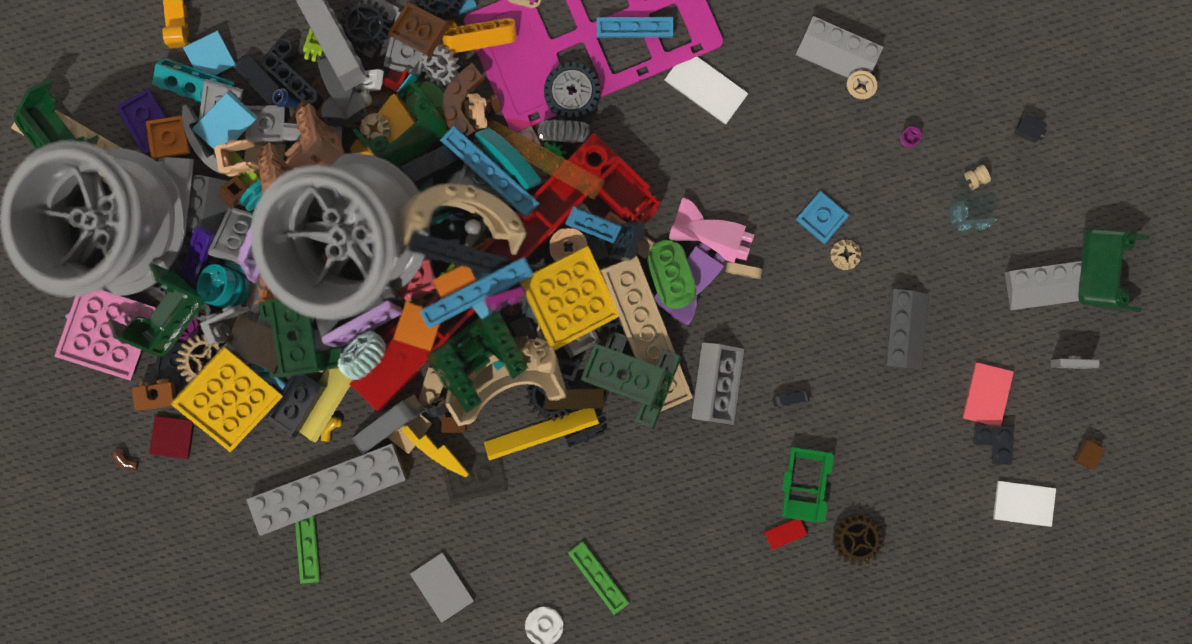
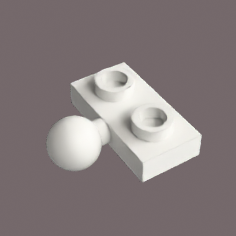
(373, 82)

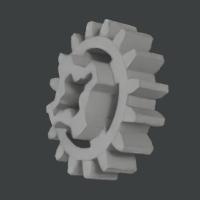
(439, 65)

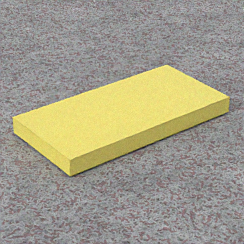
(336, 387)

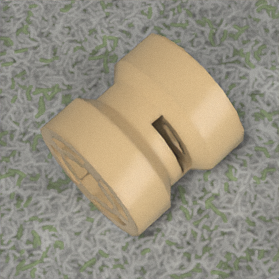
(978, 177)

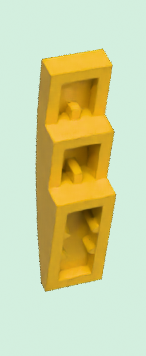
(442, 455)

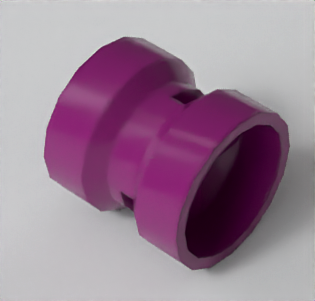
(912, 134)

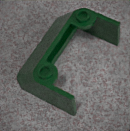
(39, 120)
(415, 140)
(1103, 266)
(168, 320)

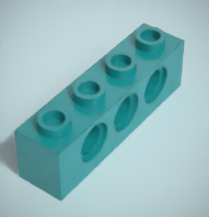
(185, 75)

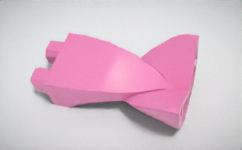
(717, 234)

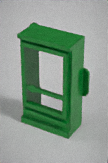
(804, 510)

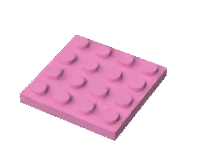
(88, 336)

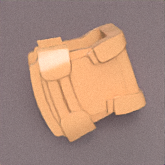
(223, 160)

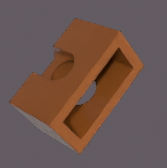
(142, 395)

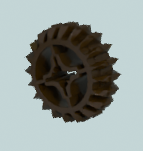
(853, 547)

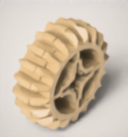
(188, 355)

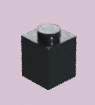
(1030, 128)
(569, 366)

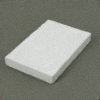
(1024, 503)

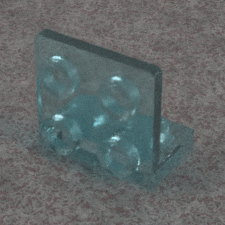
(958, 215)

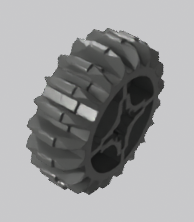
(563, 131)

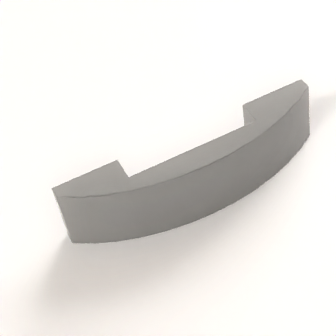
(190, 120)

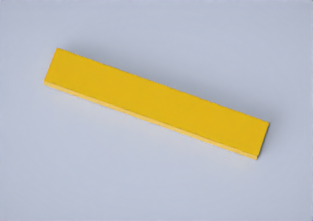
(540, 433)

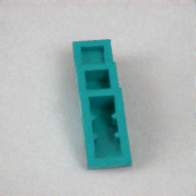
(505, 154)

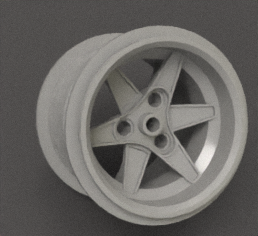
(139, 228)
(285, 244)

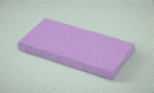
(363, 323)

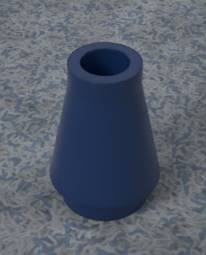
(284, 98)

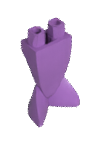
(704, 271)

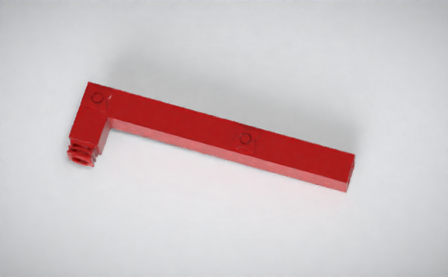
(621, 191)

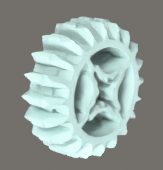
(361, 355)

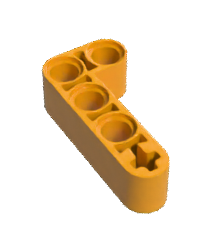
(176, 29)
(479, 35)

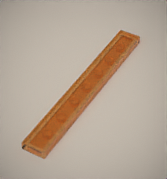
(549, 161)

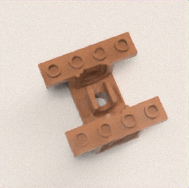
(317, 147)

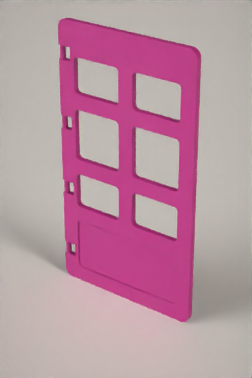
(521, 67)

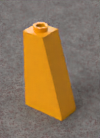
(398, 117)

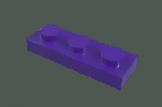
(197, 254)

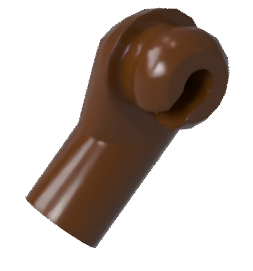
(122, 462)

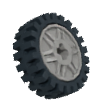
(566, 77)

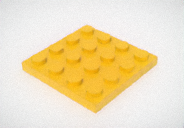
(569, 298)
(227, 399)

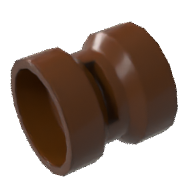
(495, 105)

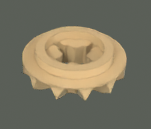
(861, 92)
(373, 119)
(839, 261)

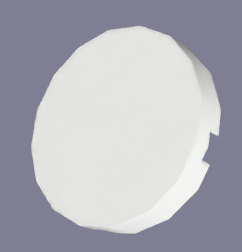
(549, 626)

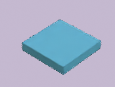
(209, 54)

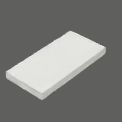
(707, 88)

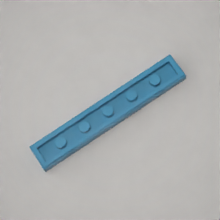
(490, 172)
(476, 292)

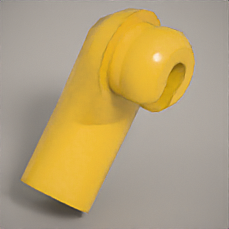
(333, 422)

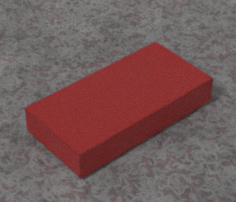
(785, 533)

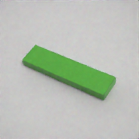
(307, 550)
(598, 578)

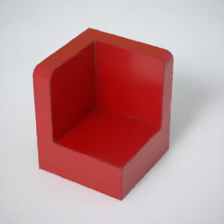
(395, 80)

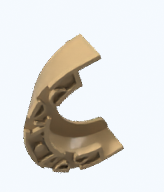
(496, 214)
(542, 371)

